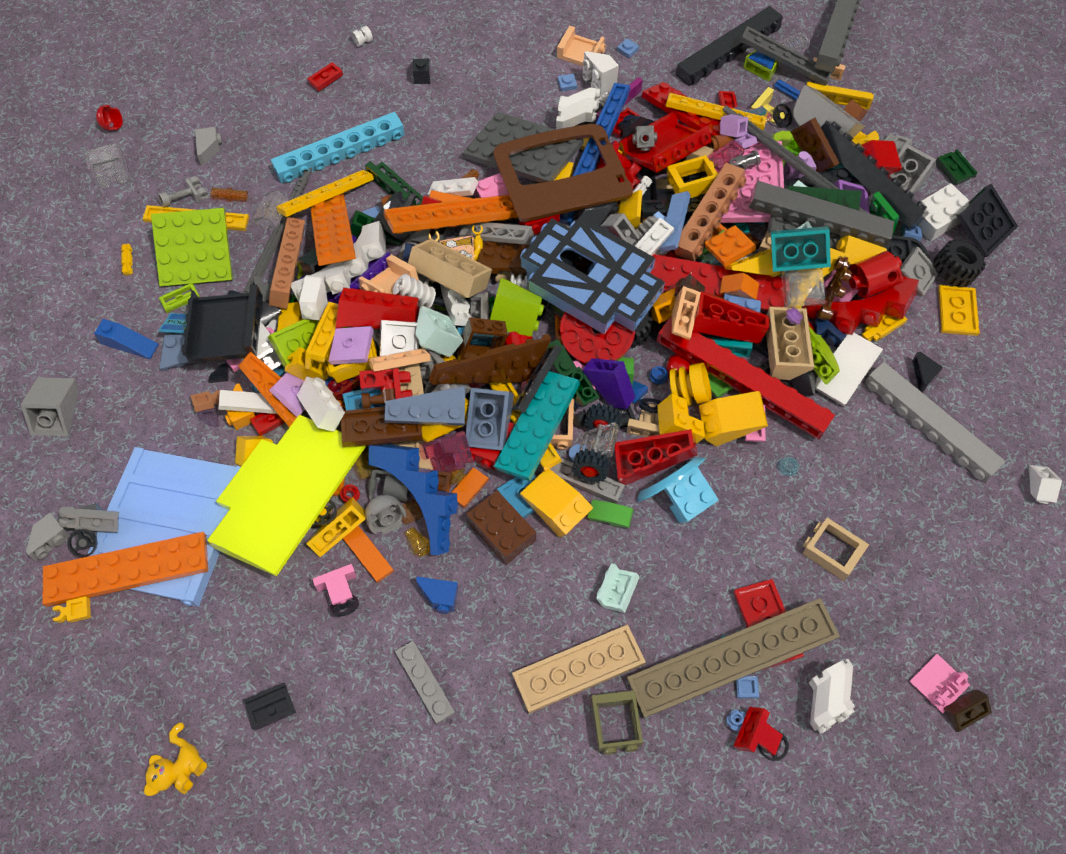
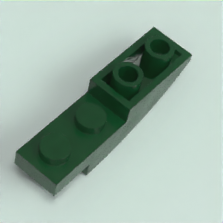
(564, 365)

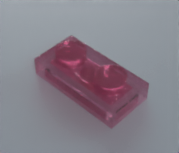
(725, 154)

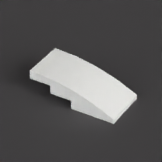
(855, 359)

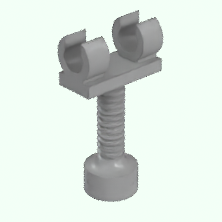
(191, 184)

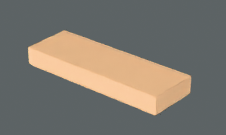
(399, 359)

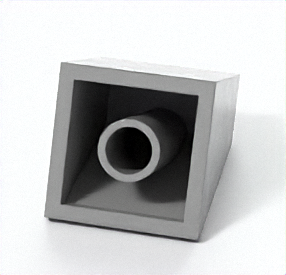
(50, 406)

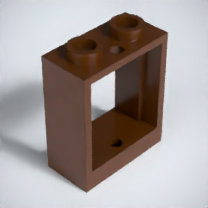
(481, 326)

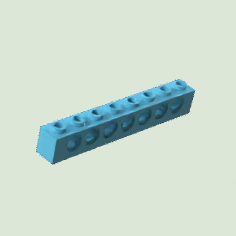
(338, 147)

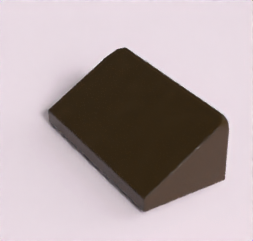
(968, 710)

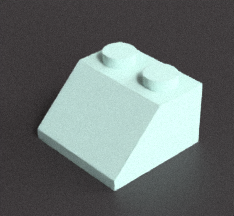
(437, 332)

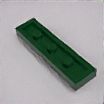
(846, 198)

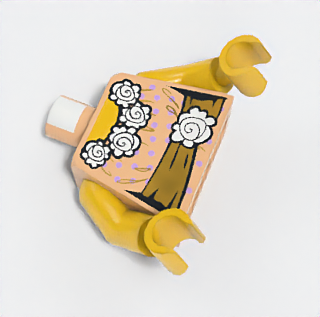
(465, 245)

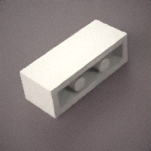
(320, 403)

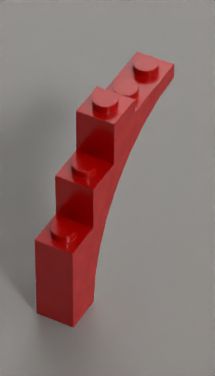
(871, 310)

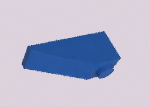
(125, 339)

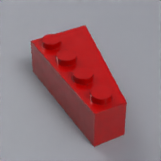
(729, 320)
(653, 454)

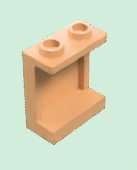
(573, 47)
(386, 279)

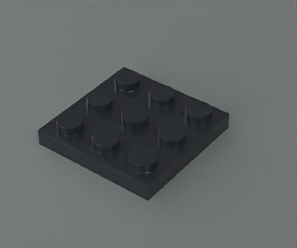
(986, 220)

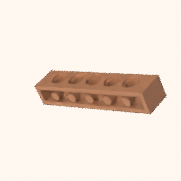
(716, 200)
(286, 263)

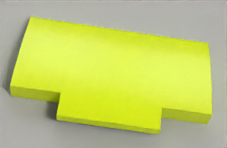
(281, 494)

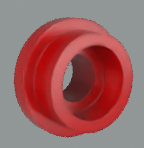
(349, 489)

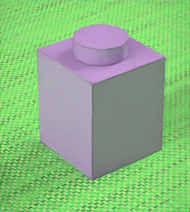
(733, 125)

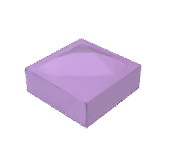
(746, 140)

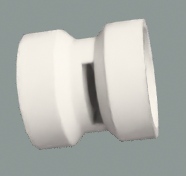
(362, 36)

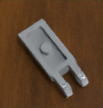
(89, 519)

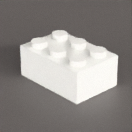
(942, 211)

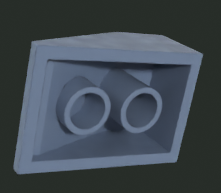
(488, 418)

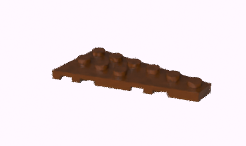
(506, 257)
(498, 365)

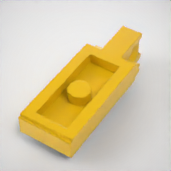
(886, 326)

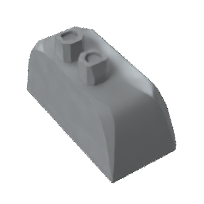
(814, 104)

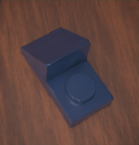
(827, 330)

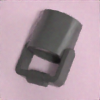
(392, 486)

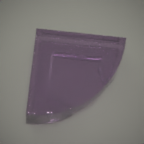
(209, 417)

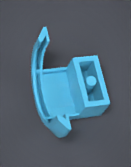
(686, 490)

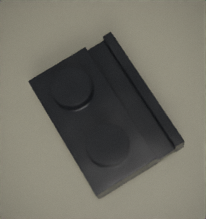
(269, 706)

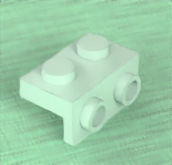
(617, 588)

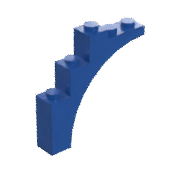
(423, 484)

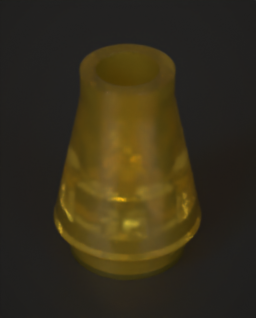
(418, 542)

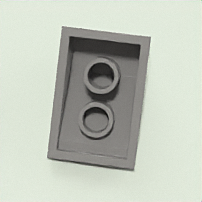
(915, 168)

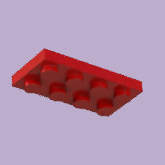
(760, 603)

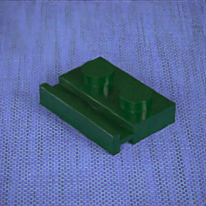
(956, 167)

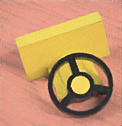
(778, 116)

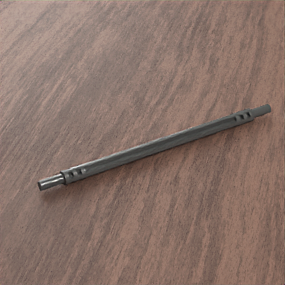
(786, 155)
(277, 233)

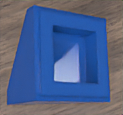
(639, 390)

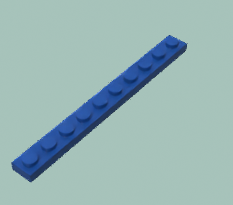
(607, 120)

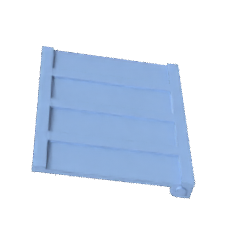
(167, 499)

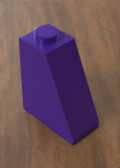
(611, 381)

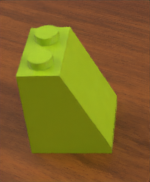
(517, 308)

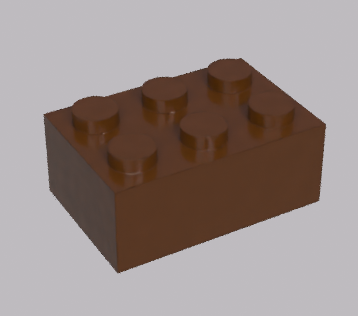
(501, 527)

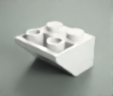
(600, 71)

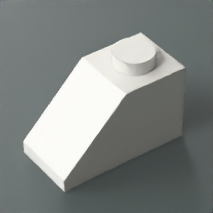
(313, 297)
(1044, 484)

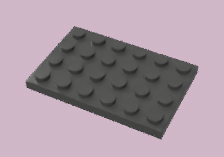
(536, 164)

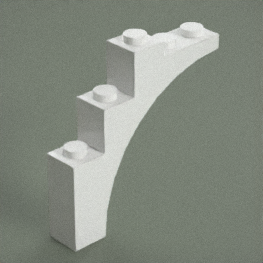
(368, 247)

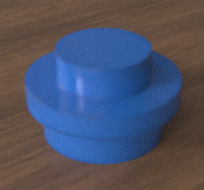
(658, 375)

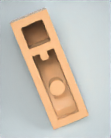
(685, 312)

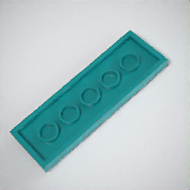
(537, 426)

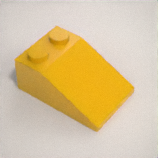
(732, 417)
(556, 502)

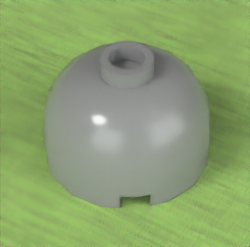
(384, 514)

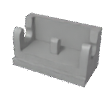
(480, 308)

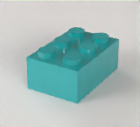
(800, 249)

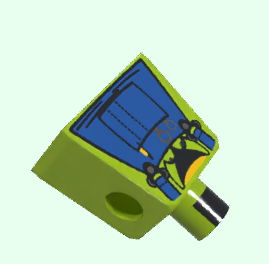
(761, 65)

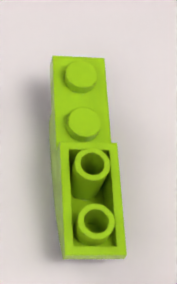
(824, 360)

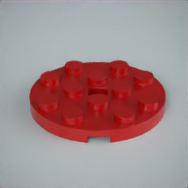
(585, 344)

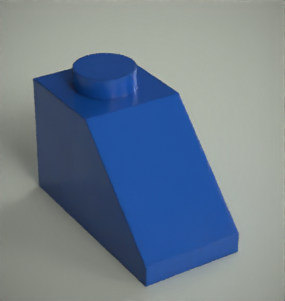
(439, 593)

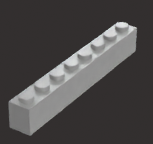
(934, 422)

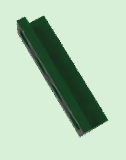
(386, 182)

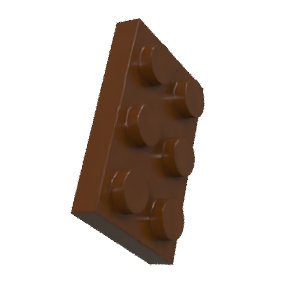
(813, 141)

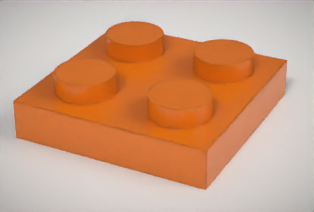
(730, 246)

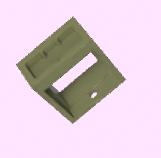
(611, 700)

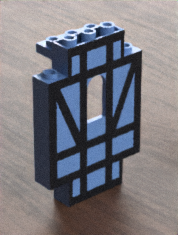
(615, 288)

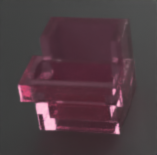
(448, 452)

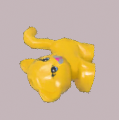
(164, 773)

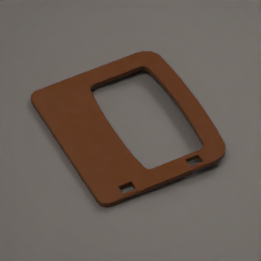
(565, 194)

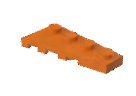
(264, 379)

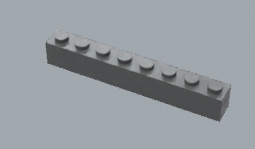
(837, 35)
(820, 213)

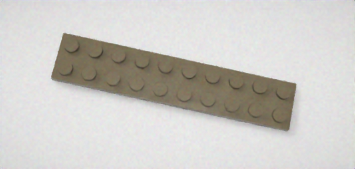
(732, 657)

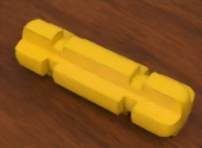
(126, 259)

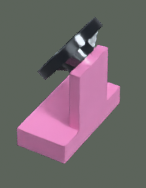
(338, 589)

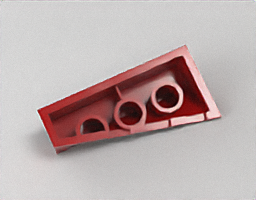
(368, 308)

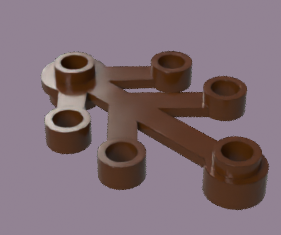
(834, 287)

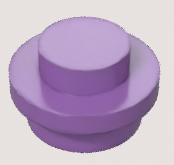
(794, 315)

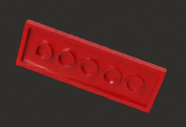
(658, 96)

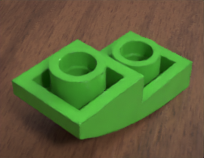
(611, 513)

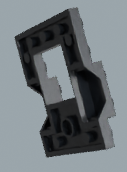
(659, 199)

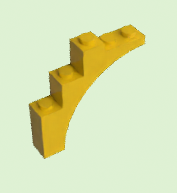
(854, 249)

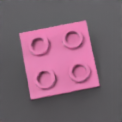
(940, 682)

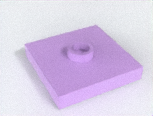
(351, 345)
(286, 392)

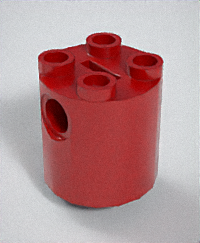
(875, 274)

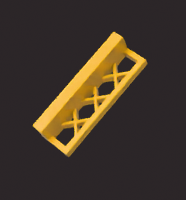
(843, 96)
(323, 336)

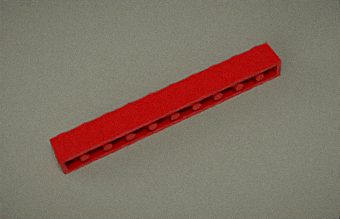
(746, 378)

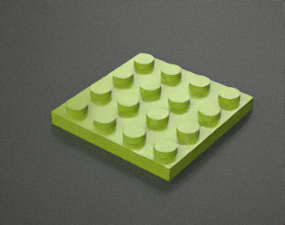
(192, 246)

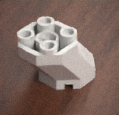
(578, 108)
(832, 696)

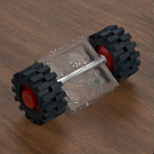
(597, 443)

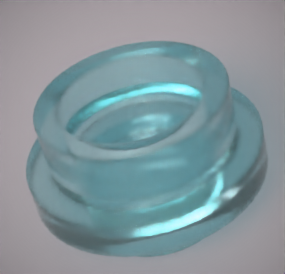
(789, 466)

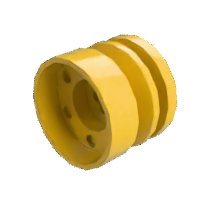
(691, 384)

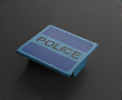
(174, 323)

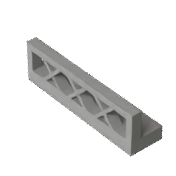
(500, 232)

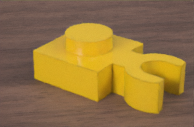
(75, 610)

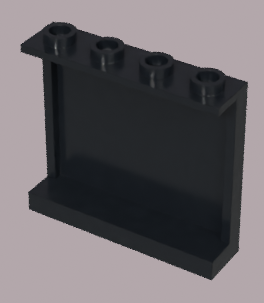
(222, 326)

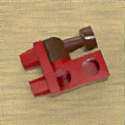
(388, 381)

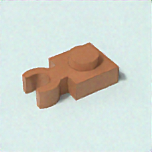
(205, 400)

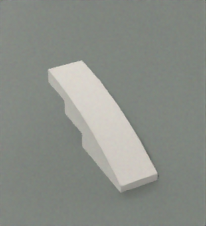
(456, 306)

